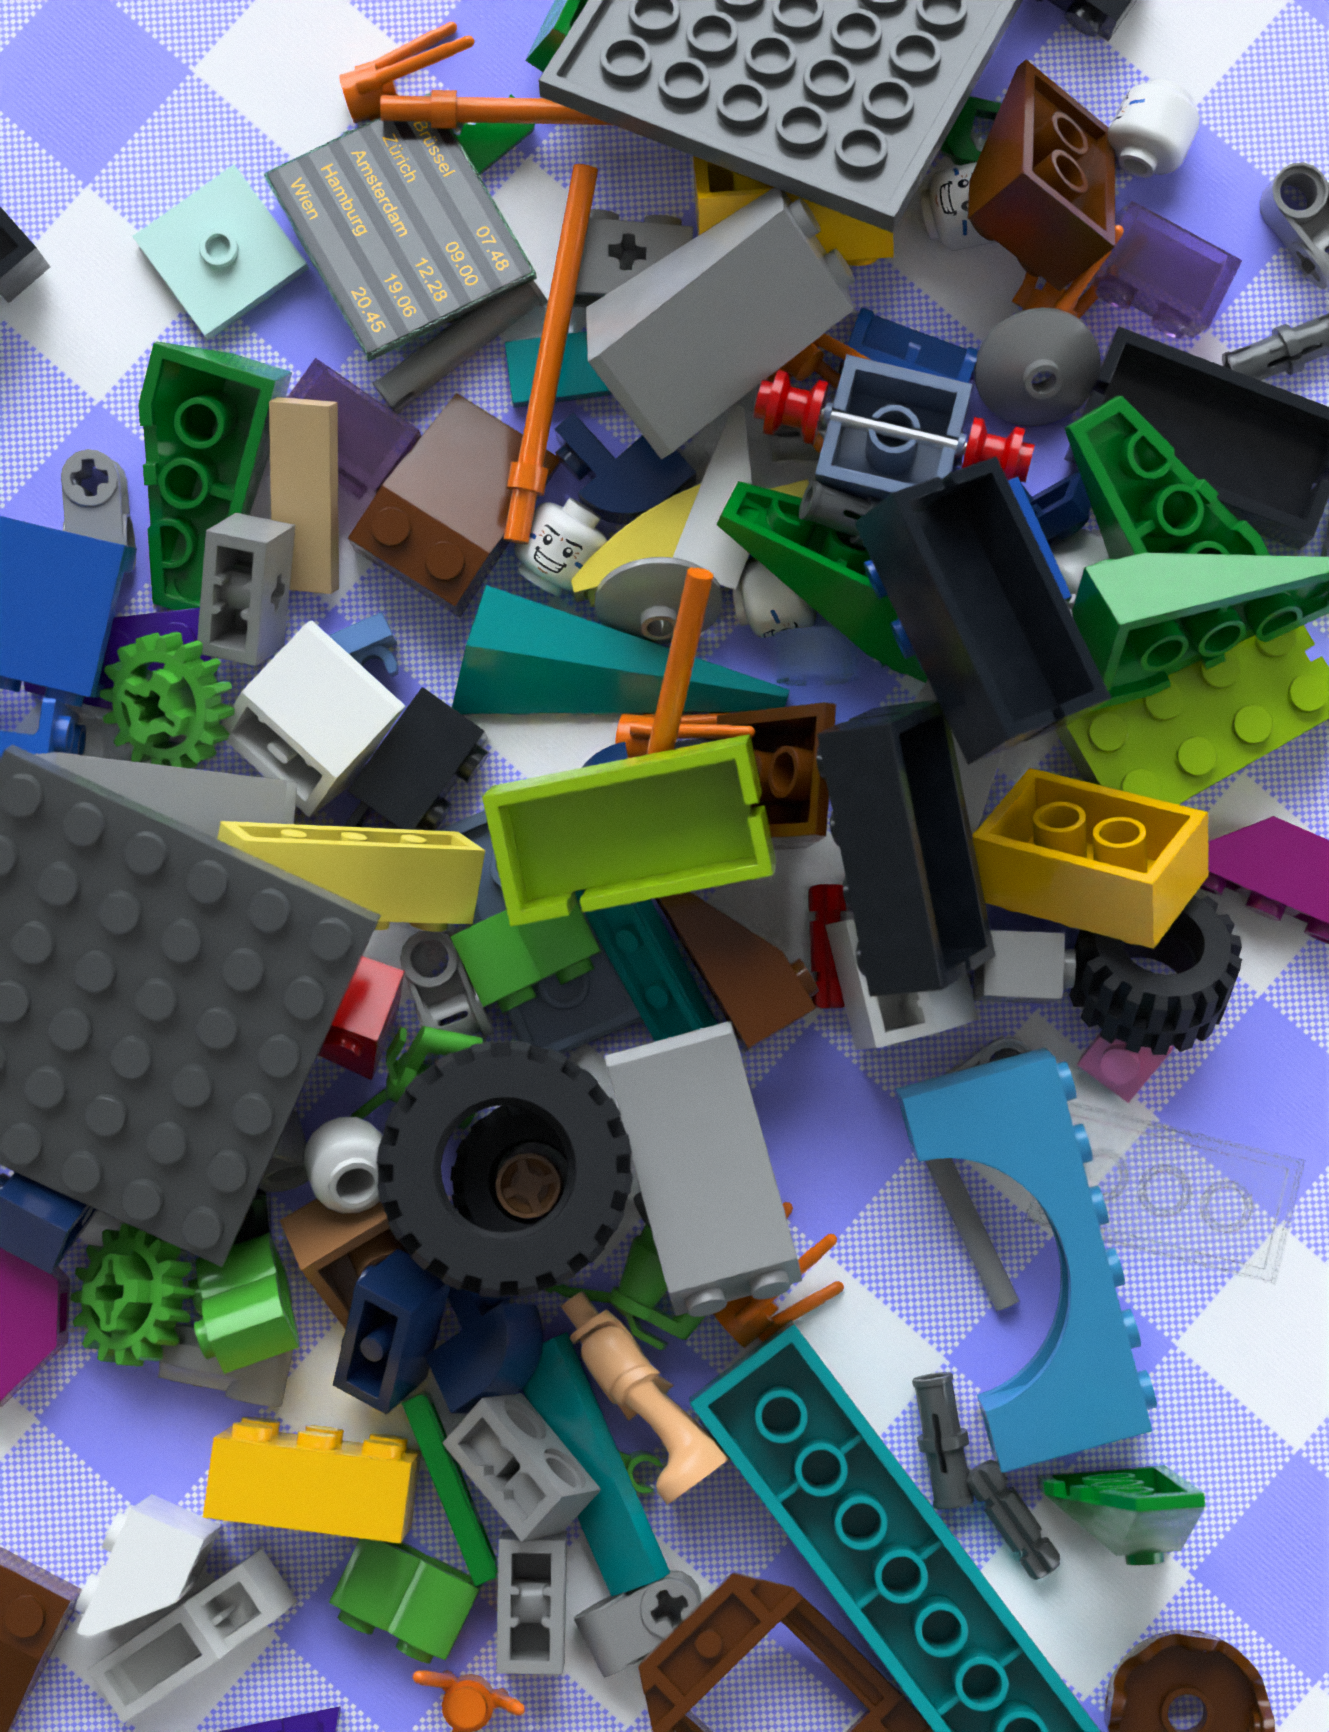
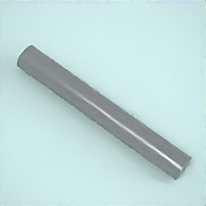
(973, 1233)

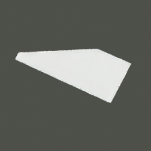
(701, 538)

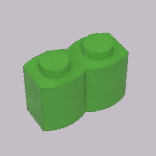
(510, 960)
(244, 1305)
(405, 1595)

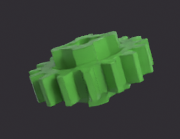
(167, 701)
(131, 1296)

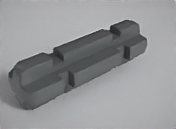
(1013, 1519)

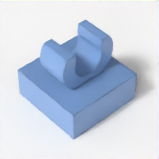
(369, 641)

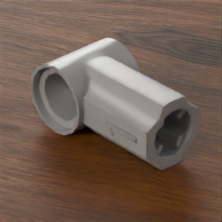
(255, 1384)

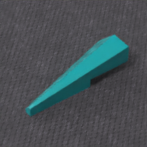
(550, 661)

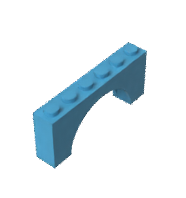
(1083, 1377)

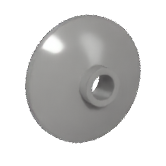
(1031, 344)
(646, 598)

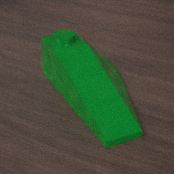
(203, 455)
(1146, 493)
(818, 567)
(1175, 609)
(1129, 1509)

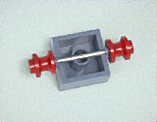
(888, 427)

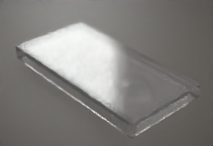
(1188, 1194)

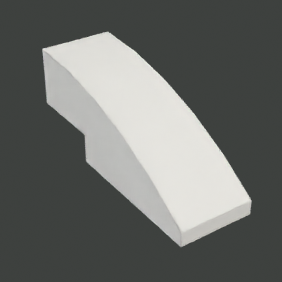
(192, 1635)

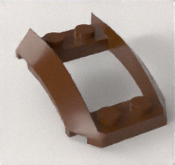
(729, 1627)

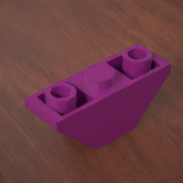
(1277, 870)
(31, 1320)

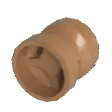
(520, 1186)

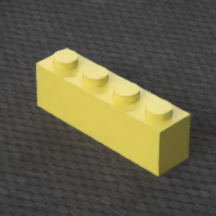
(397, 873)

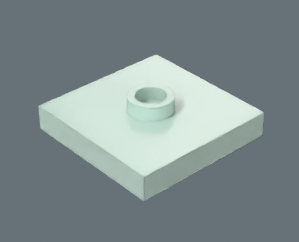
(220, 252)

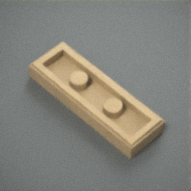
(307, 487)

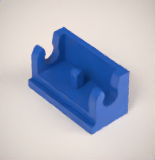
(908, 348)

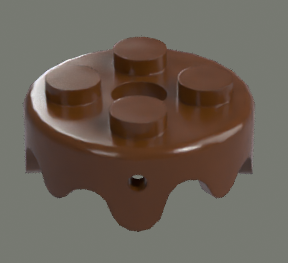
(1185, 1664)

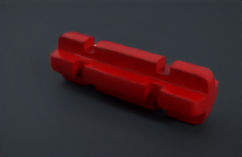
(827, 903)

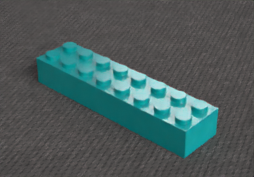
(881, 1545)

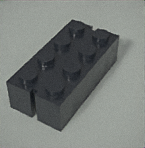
(1228, 428)
(981, 609)
(905, 848)

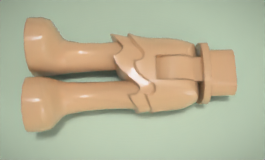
(638, 1389)

